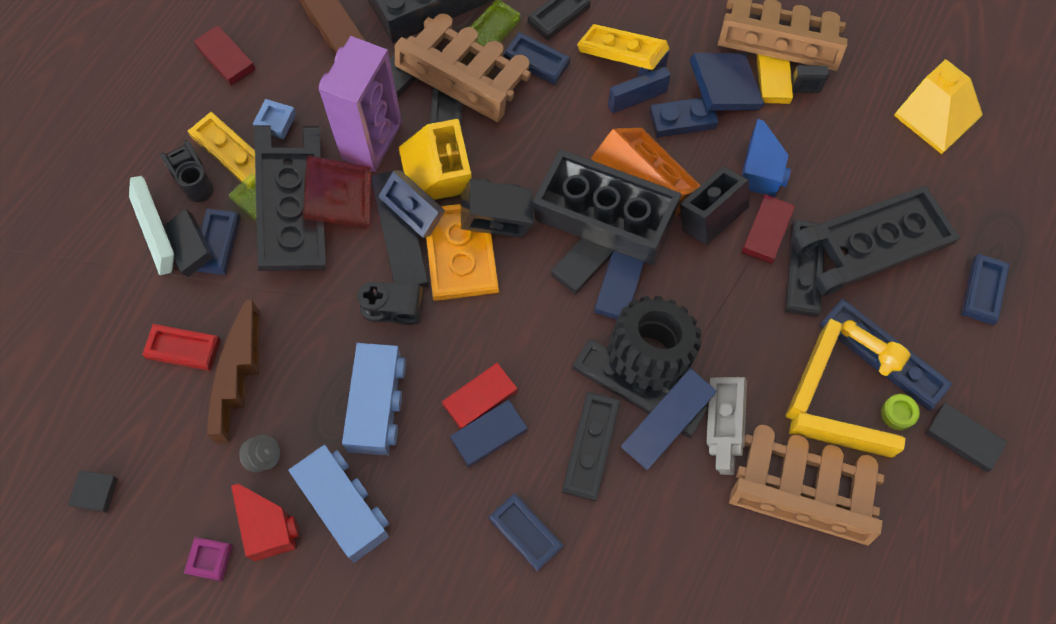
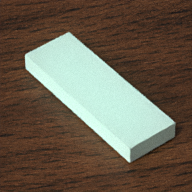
(151, 225)

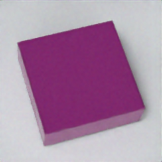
(208, 559)

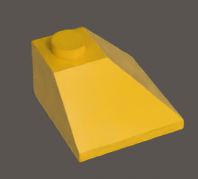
(941, 107)

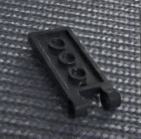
(283, 235)
(877, 238)

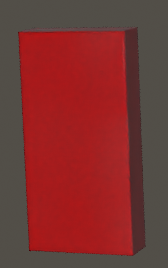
(181, 347)
(479, 396)

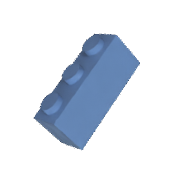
(373, 399)
(340, 502)

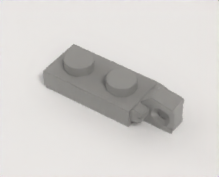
(727, 421)

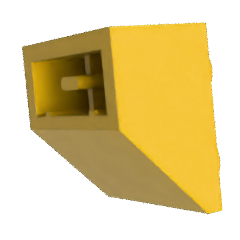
(437, 159)

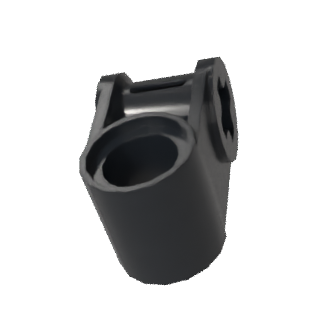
(187, 168)
(394, 302)

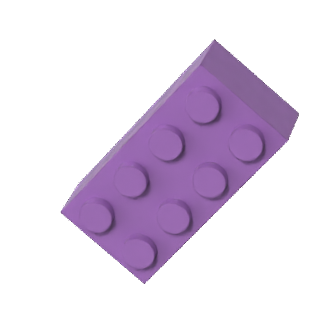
(361, 102)

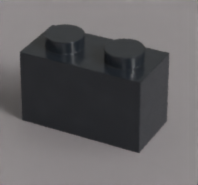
(714, 205)
(496, 208)

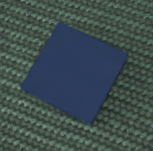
(726, 81)

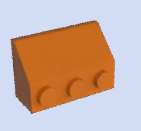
(641, 156)

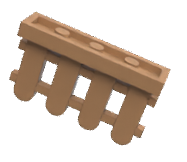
(781, 41)
(450, 76)
(807, 506)

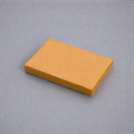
(460, 259)

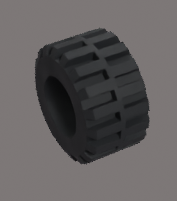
(664, 323)

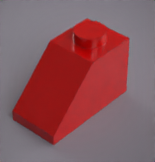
(263, 525)

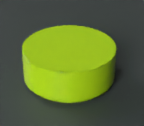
(900, 412)

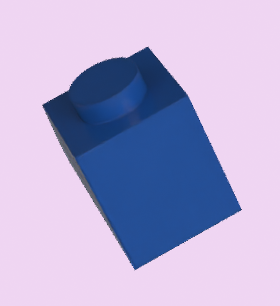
(765, 162)

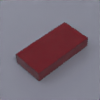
(224, 55)
(768, 229)

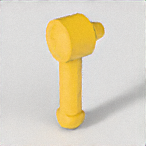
(891, 355)

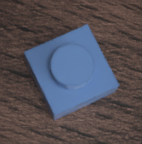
(276, 115)

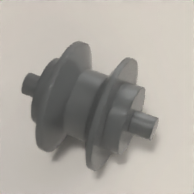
(259, 453)

